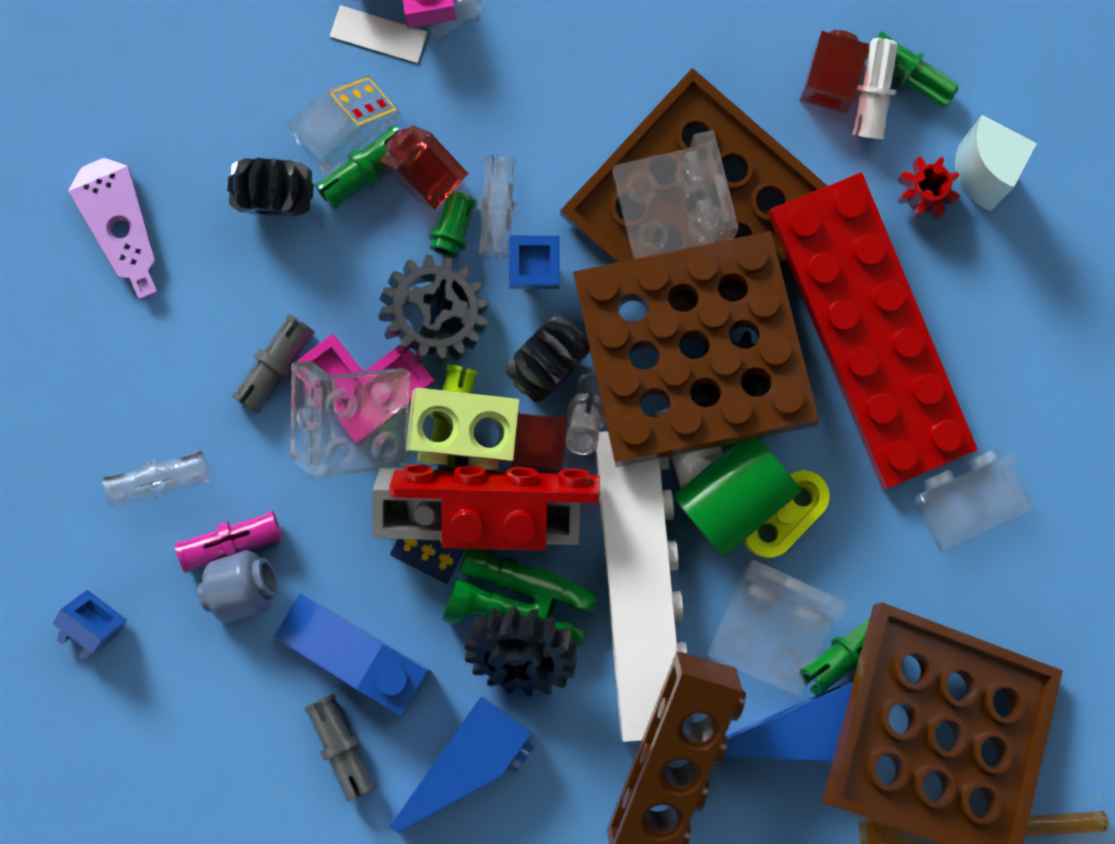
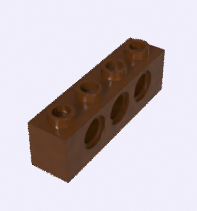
(689, 689)

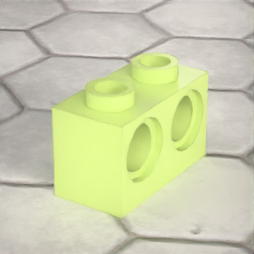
(462, 414)

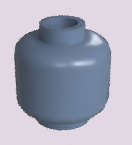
(238, 587)

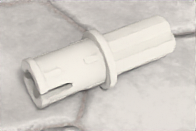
(876, 90)

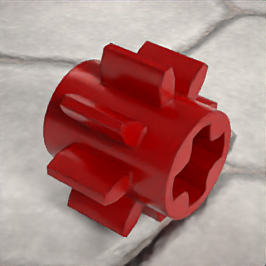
(931, 175)

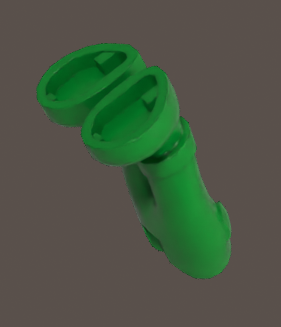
(530, 581)

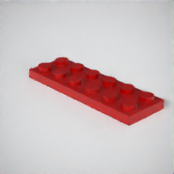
(872, 330)

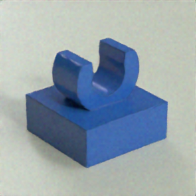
(534, 262)
(88, 623)

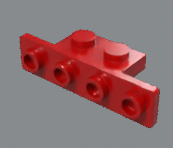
(494, 507)

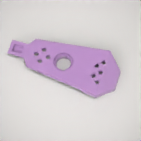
(109, 207)

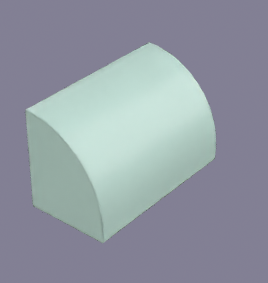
(991, 161)

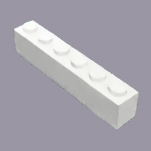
(638, 583)

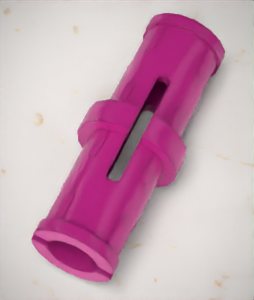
(228, 541)

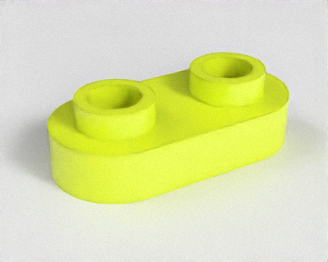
(792, 519)

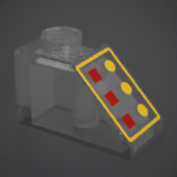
(342, 121)

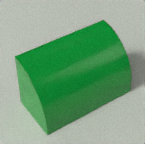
(737, 494)

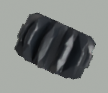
(270, 187)
(547, 358)

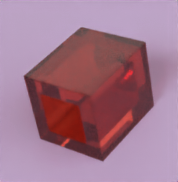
(834, 70)
(422, 166)
(540, 443)

